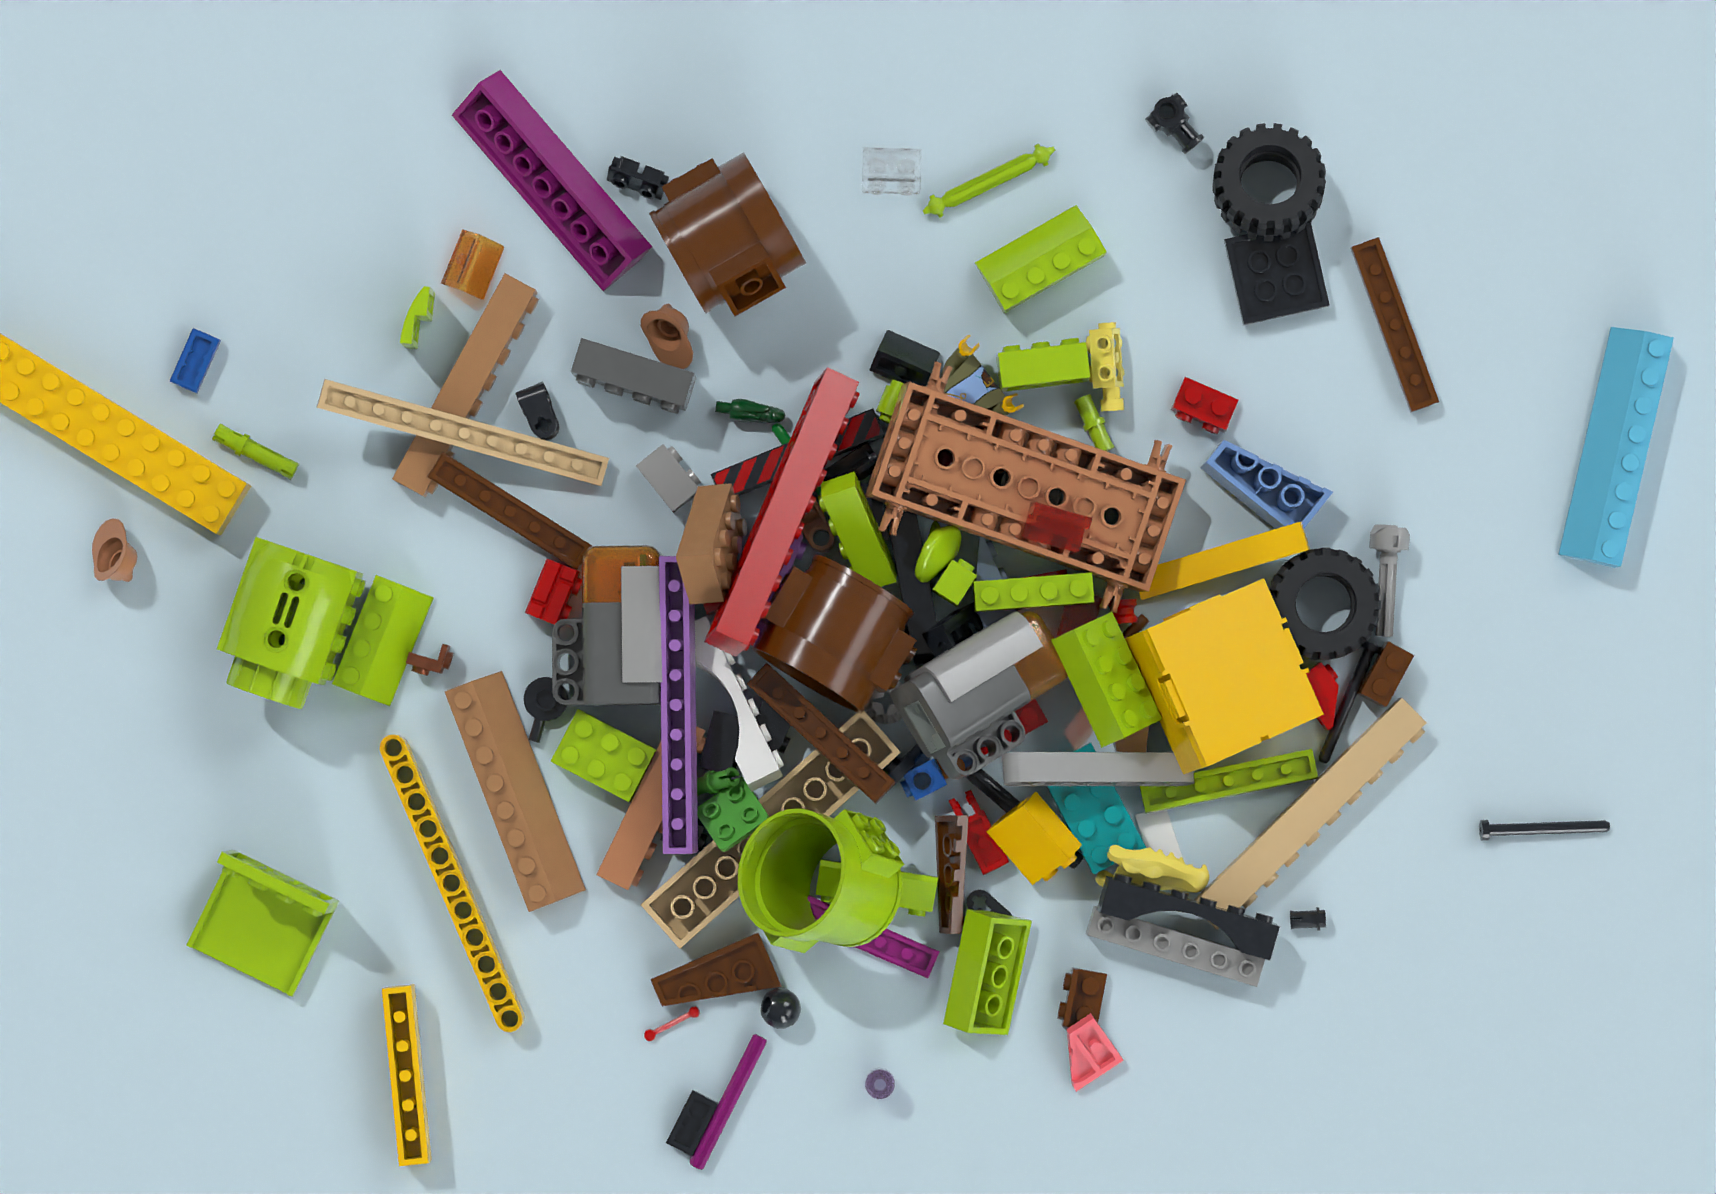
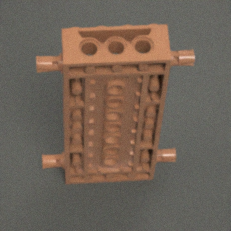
(1036, 462)

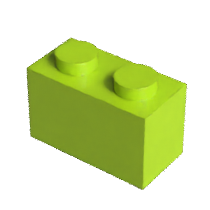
(955, 581)

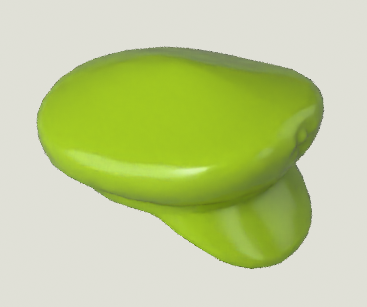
(937, 551)

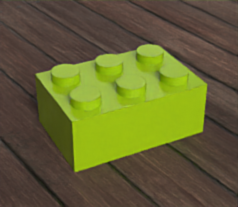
(1043, 365)
(603, 755)

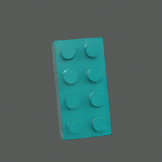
(1096, 819)

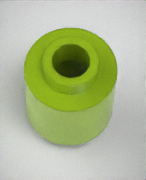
(888, 401)

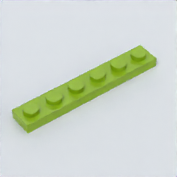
(1233, 781)

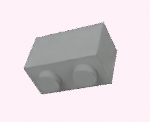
(668, 477)

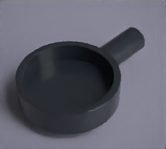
(542, 705)
(899, 768)

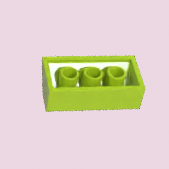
(1041, 258)
(382, 640)
(916, 895)
(987, 972)

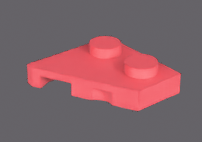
(1089, 1052)

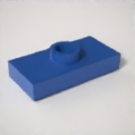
(195, 360)

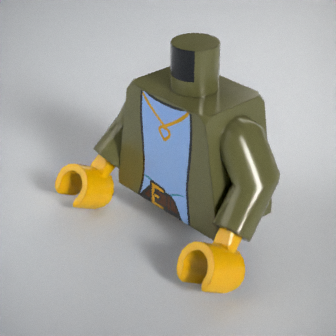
(973, 384)

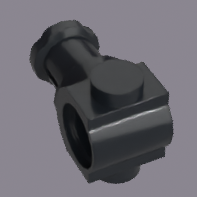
(1176, 126)

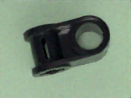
(538, 406)

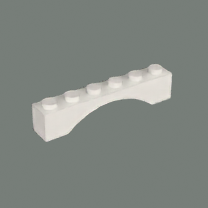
(753, 753)

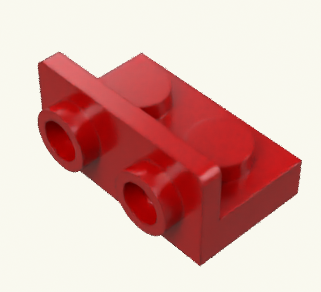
(1204, 405)

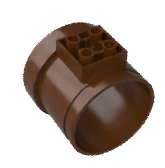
(726, 235)
(836, 633)

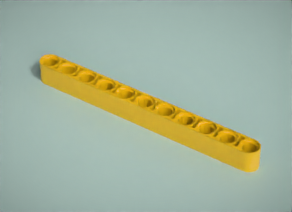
(453, 867)

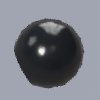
(780, 1008)

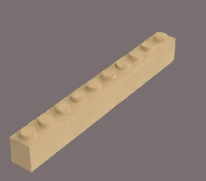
(1316, 806)

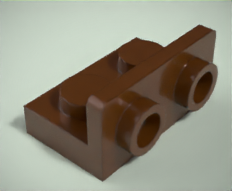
(1083, 997)

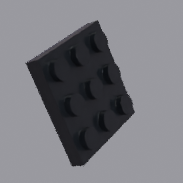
(1276, 275)

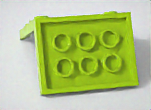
(262, 922)

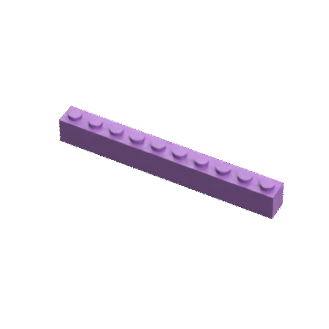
(678, 712)

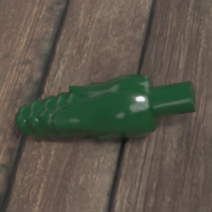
(750, 411)

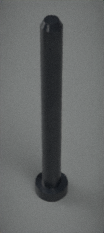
(1348, 700)
(1487, 830)

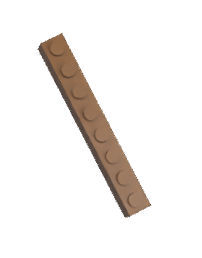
(471, 376)

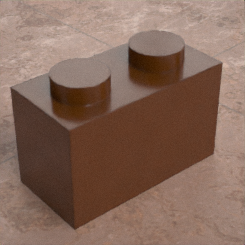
(1385, 674)

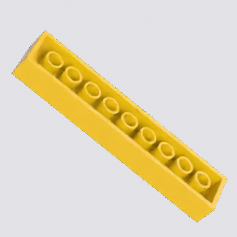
(118, 438)

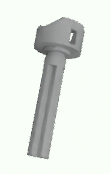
(1389, 541)

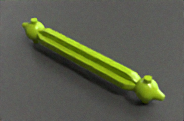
(988, 180)

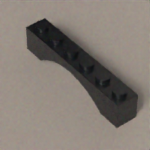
(1129, 900)

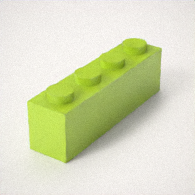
(857, 529)
(1033, 592)

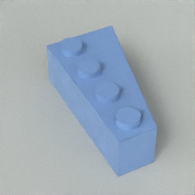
(1264, 486)

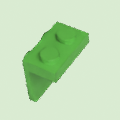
(732, 815)

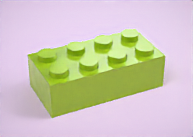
(1106, 679)

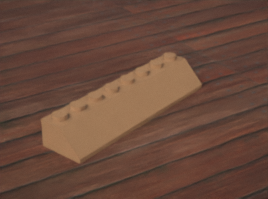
(515, 791)

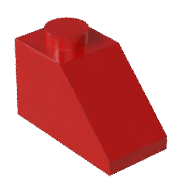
(1326, 690)

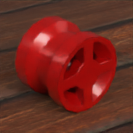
(1125, 611)

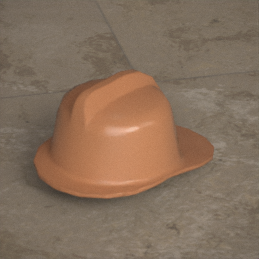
(667, 336)
(112, 553)

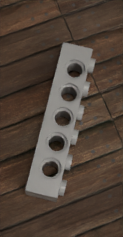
(1176, 947)

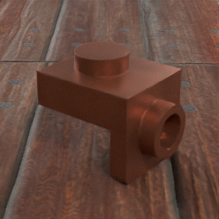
(424, 664)

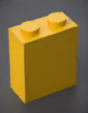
(1035, 839)

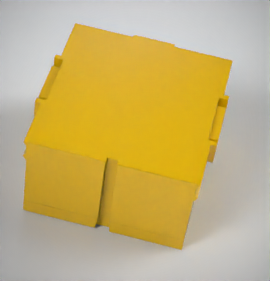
(1224, 676)

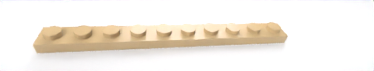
(462, 432)

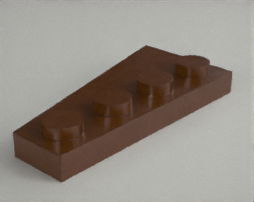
(951, 863)
(725, 972)

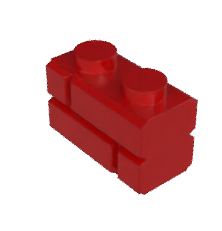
(554, 592)

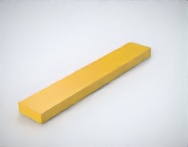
(1228, 559)

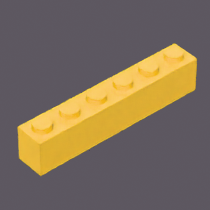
(406, 1075)

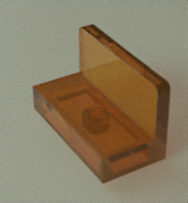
(472, 264)

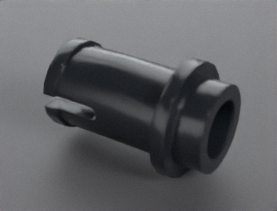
(1308, 919)

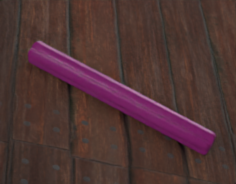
(727, 1102)

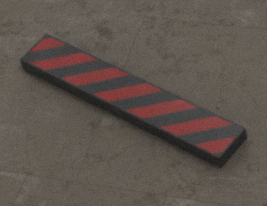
(762, 468)

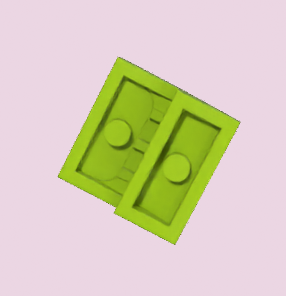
(420, 310)

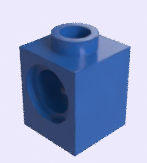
(937, 780)

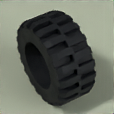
(1276, 146)
(1362, 593)

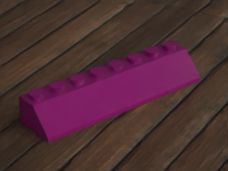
(551, 180)

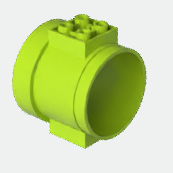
(779, 870)

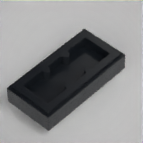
(692, 1122)

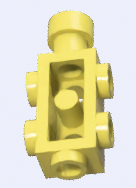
(1104, 364)

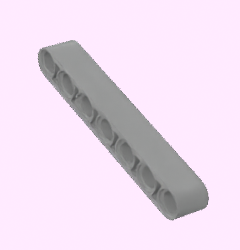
(1093, 769)

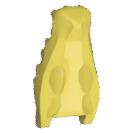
(1156, 868)

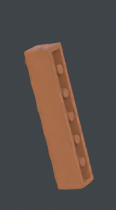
(639, 826)

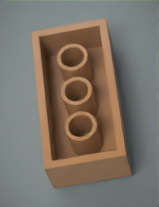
(711, 543)

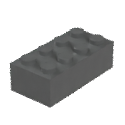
(633, 374)

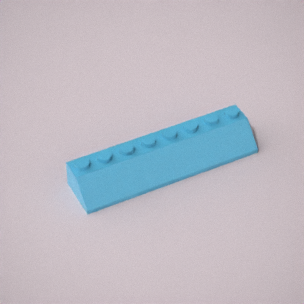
(1616, 446)

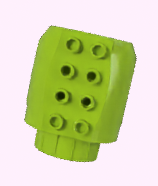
(276, 605)

